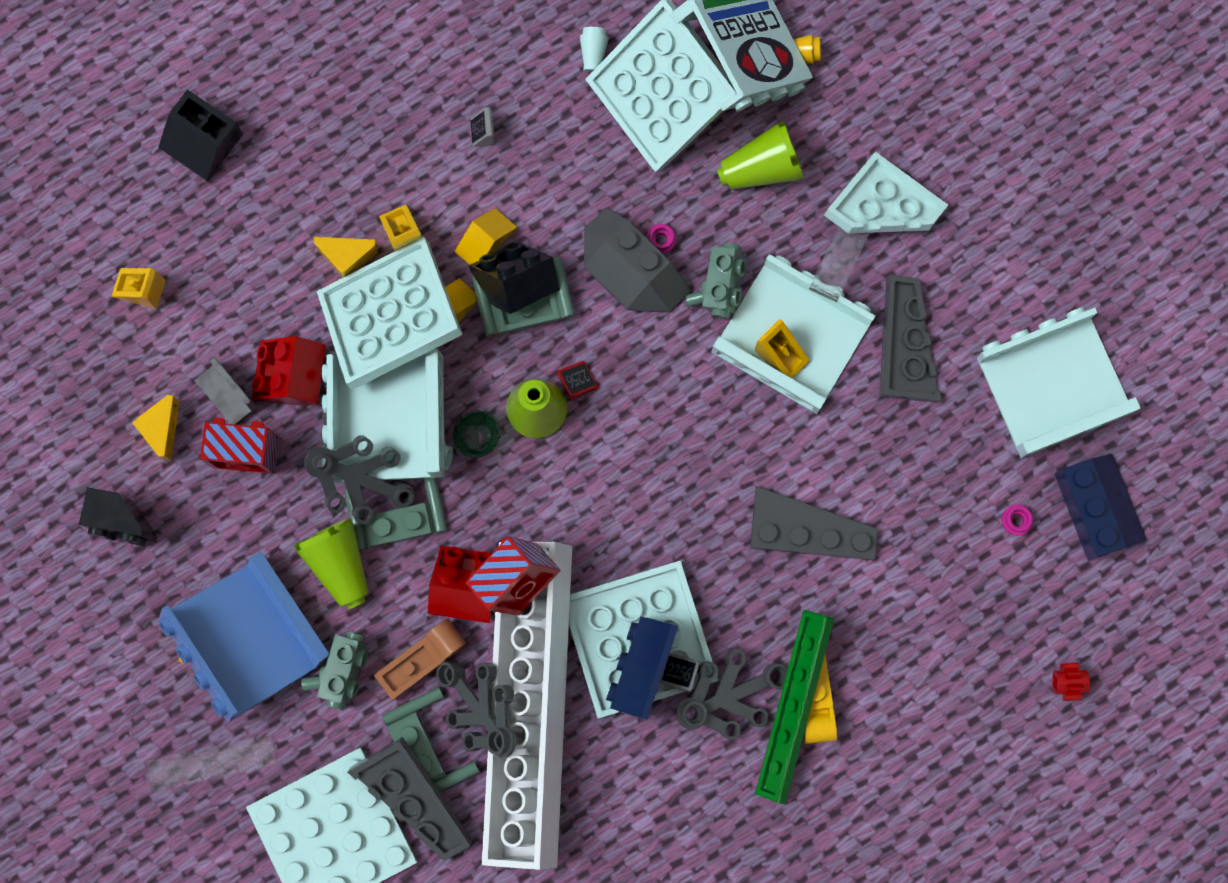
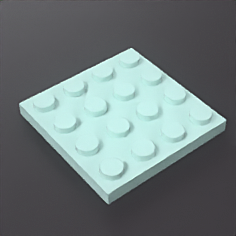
(662, 85)
(388, 313)
(604, 615)
(331, 829)

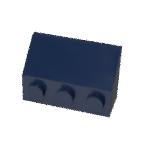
(1099, 506)
(642, 667)

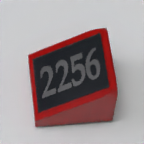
(577, 380)

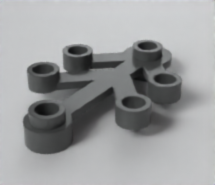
(356, 475)
(726, 696)
(500, 737)

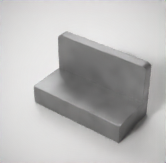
(225, 393)

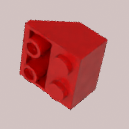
(288, 371)
(447, 588)

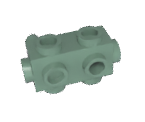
(721, 289)
(338, 678)

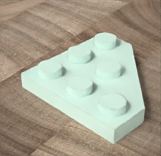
(884, 201)

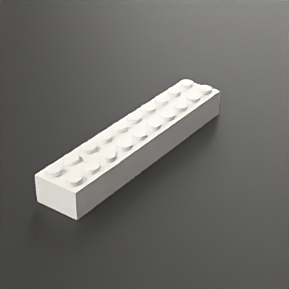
(526, 786)

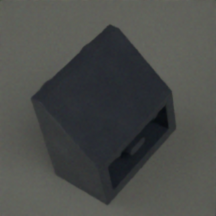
(199, 135)
(515, 276)
(114, 514)

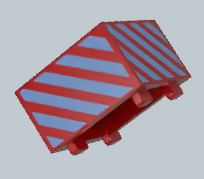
(239, 446)
(512, 576)

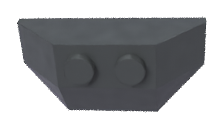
(631, 265)

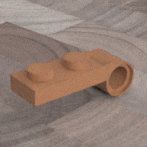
(420, 659)

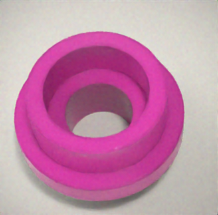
(668, 232)
(1024, 513)

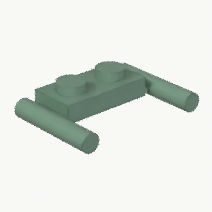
(542, 312)
(403, 522)
(405, 723)

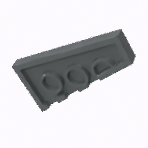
(906, 353)
(800, 528)
(408, 790)

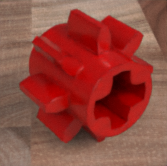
(1071, 681)

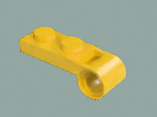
(821, 719)

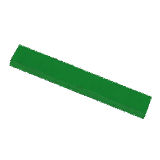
(794, 706)

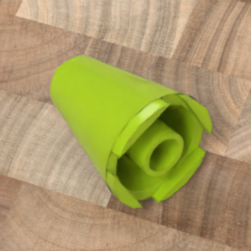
(762, 161)
(536, 408)
(336, 562)

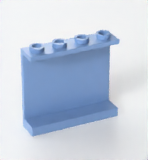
(244, 638)

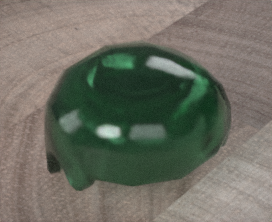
(467, 430)

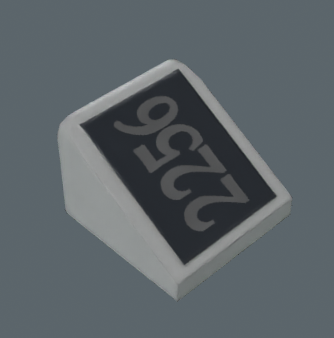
(482, 128)
(679, 672)

